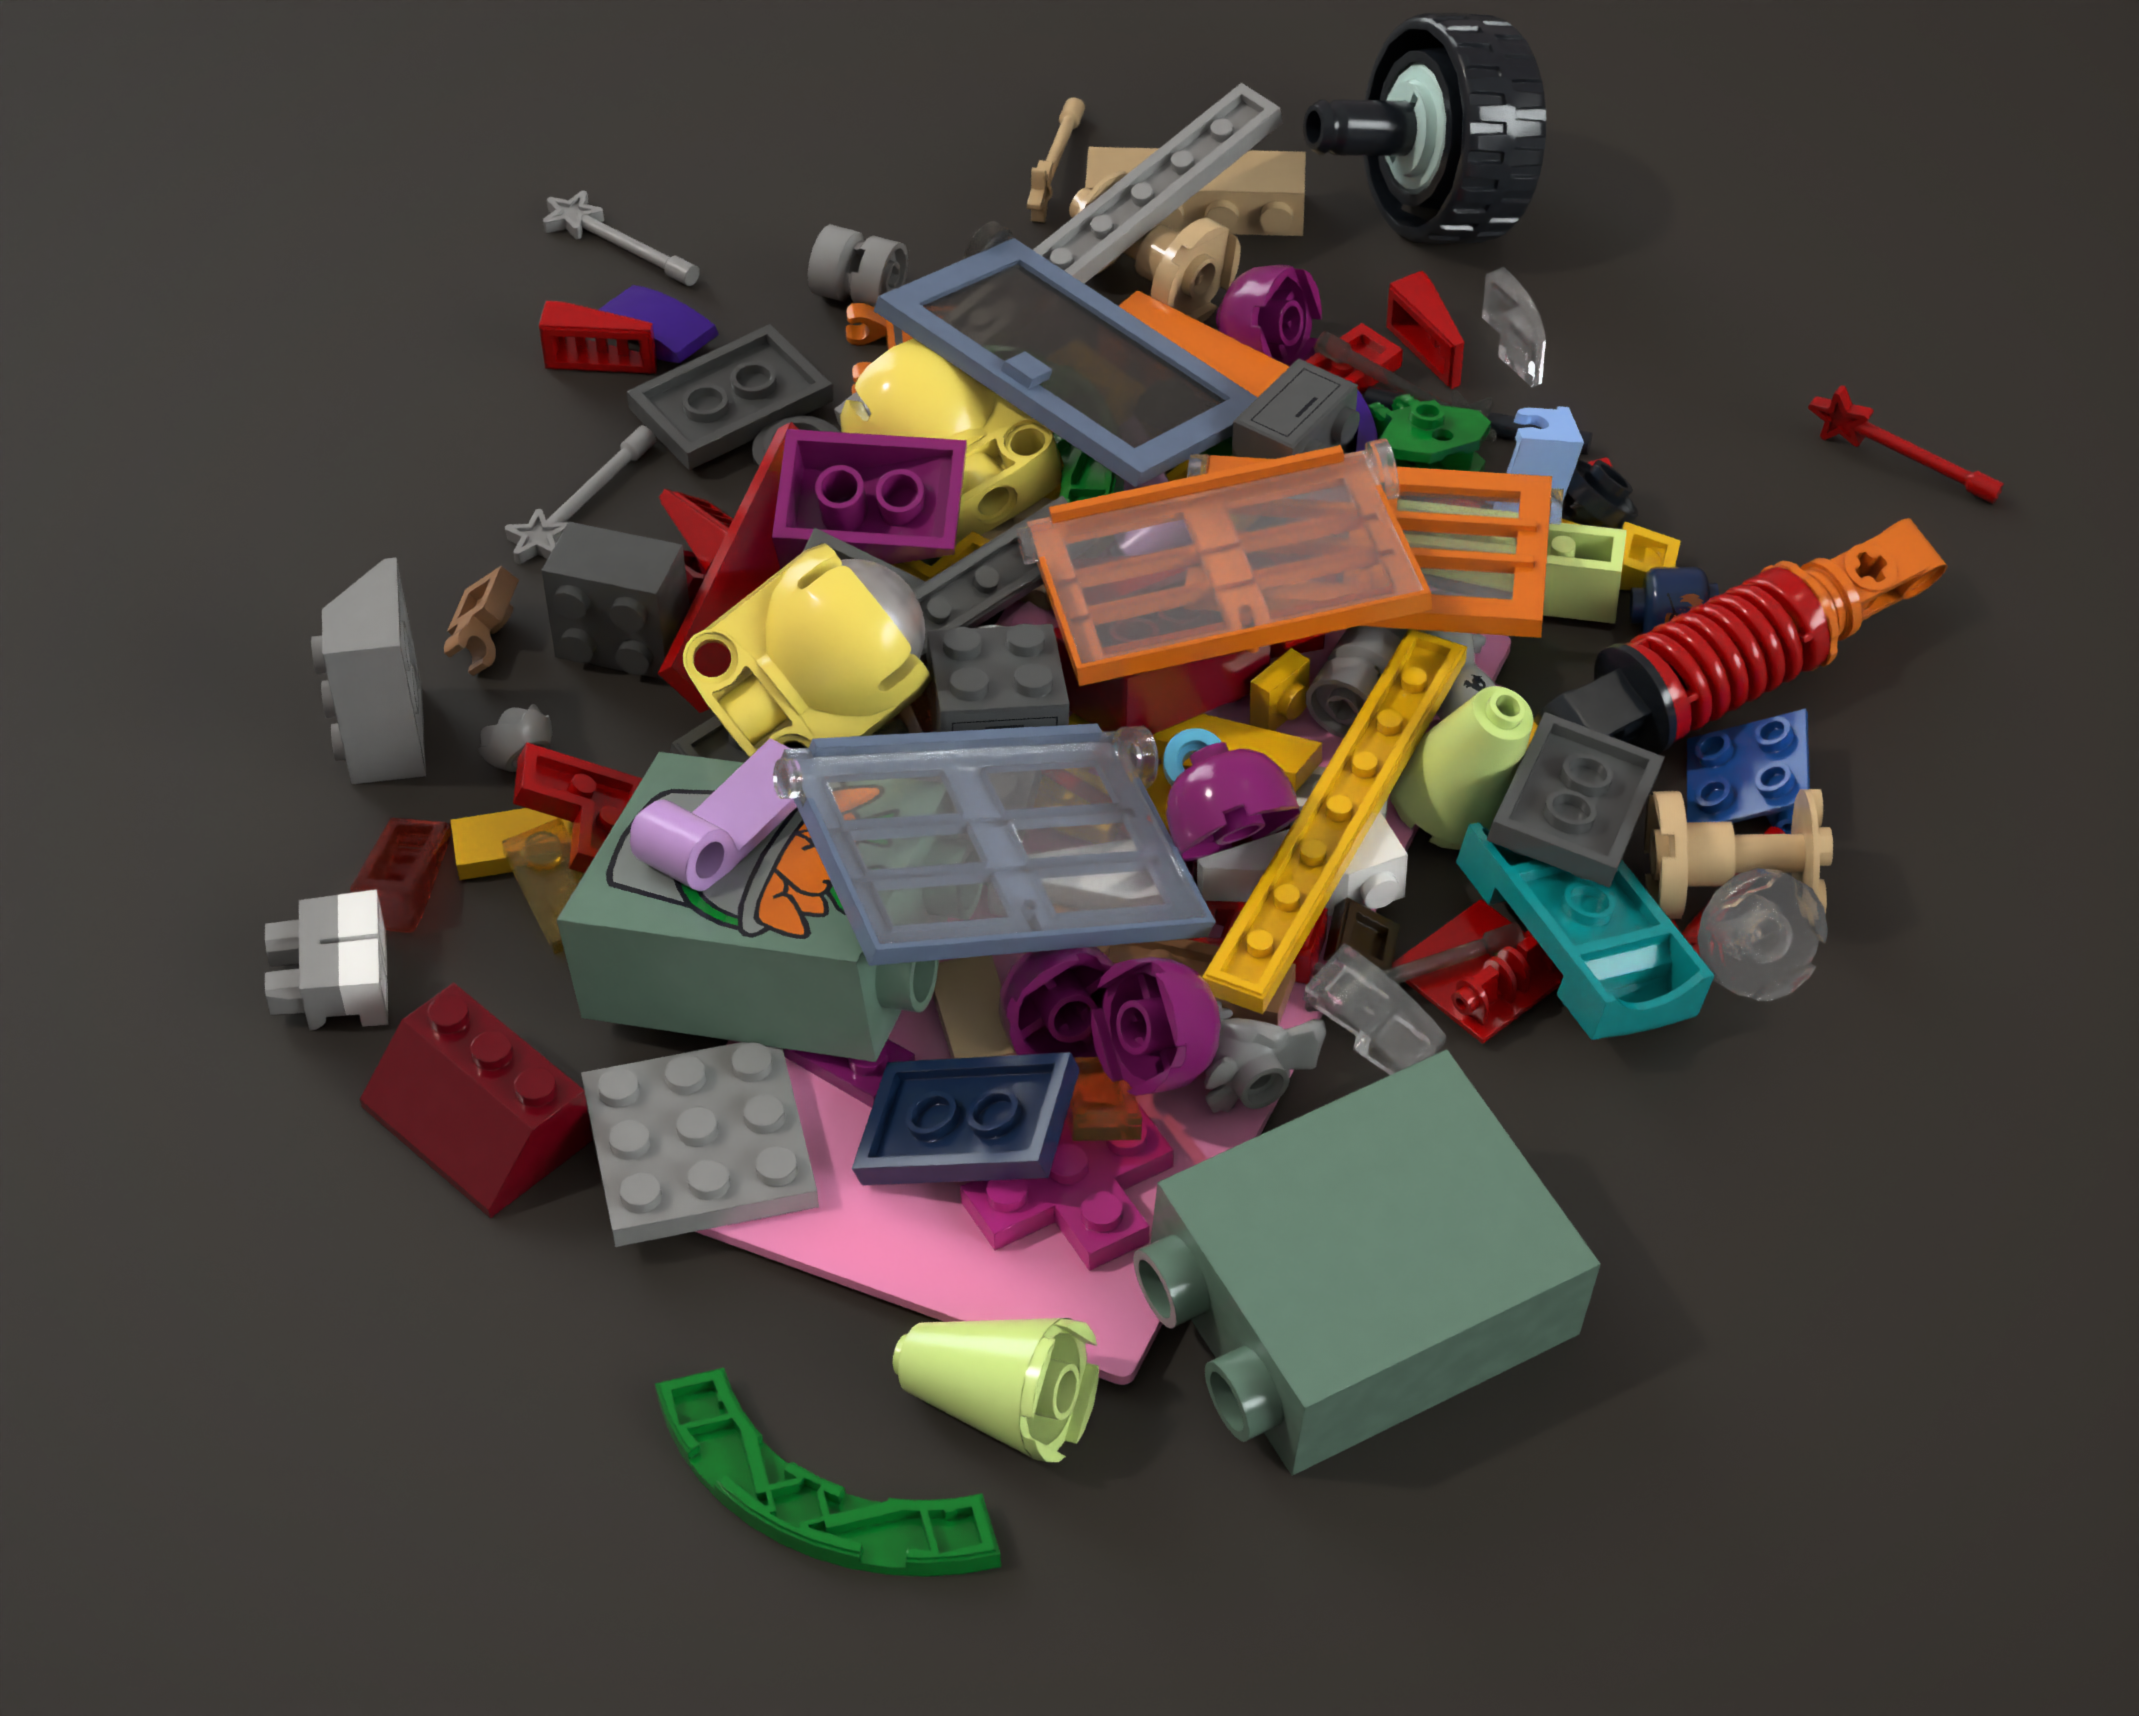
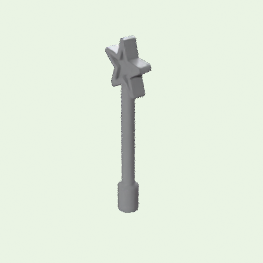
(577, 214)
(540, 534)

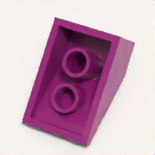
(870, 491)

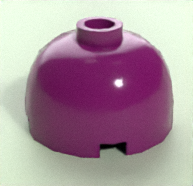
(1272, 312)
(1228, 800)
(1051, 1001)
(1155, 1025)

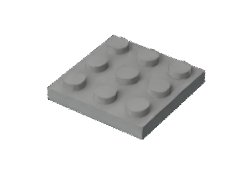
(698, 1141)

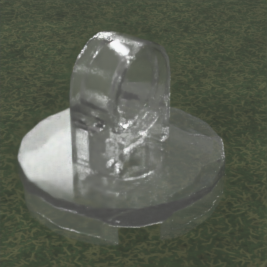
(1762, 934)

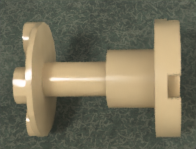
(1181, 265)
(1711, 854)

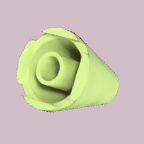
(1464, 766)
(1005, 1377)

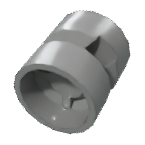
(853, 267)
(1349, 676)

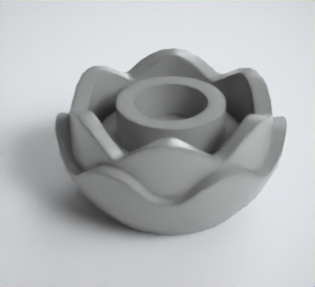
(504, 742)

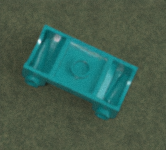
(1614, 945)

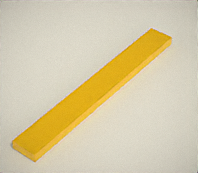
(1334, 821)

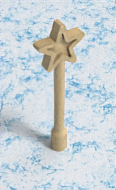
(1042, 175)

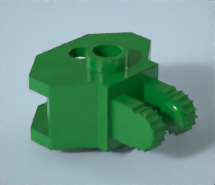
(1432, 434)

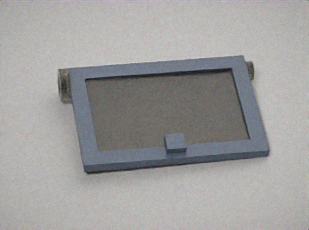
(1068, 357)

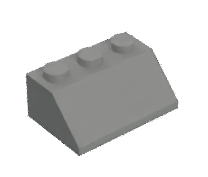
(372, 679)

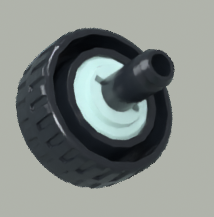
(1444, 127)

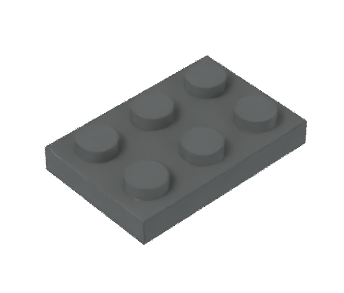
(729, 396)
(1575, 799)

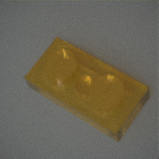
(543, 872)

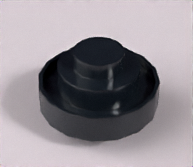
(1599, 496)

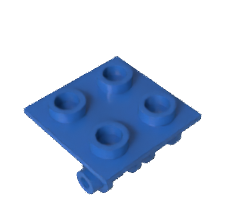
(1749, 771)

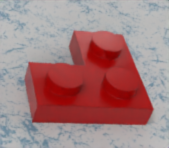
(575, 792)

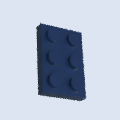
(966, 1119)

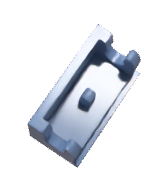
(1547, 450)

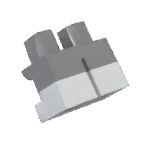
(339, 959)

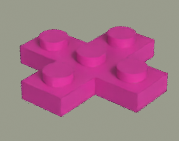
(1079, 1195)

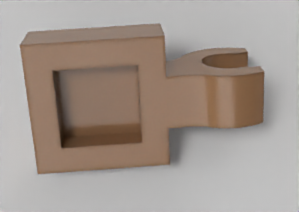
(481, 612)

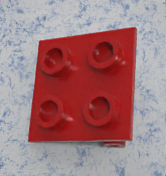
(1486, 990)

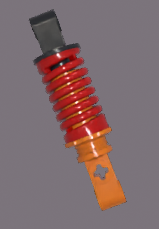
(1746, 640)

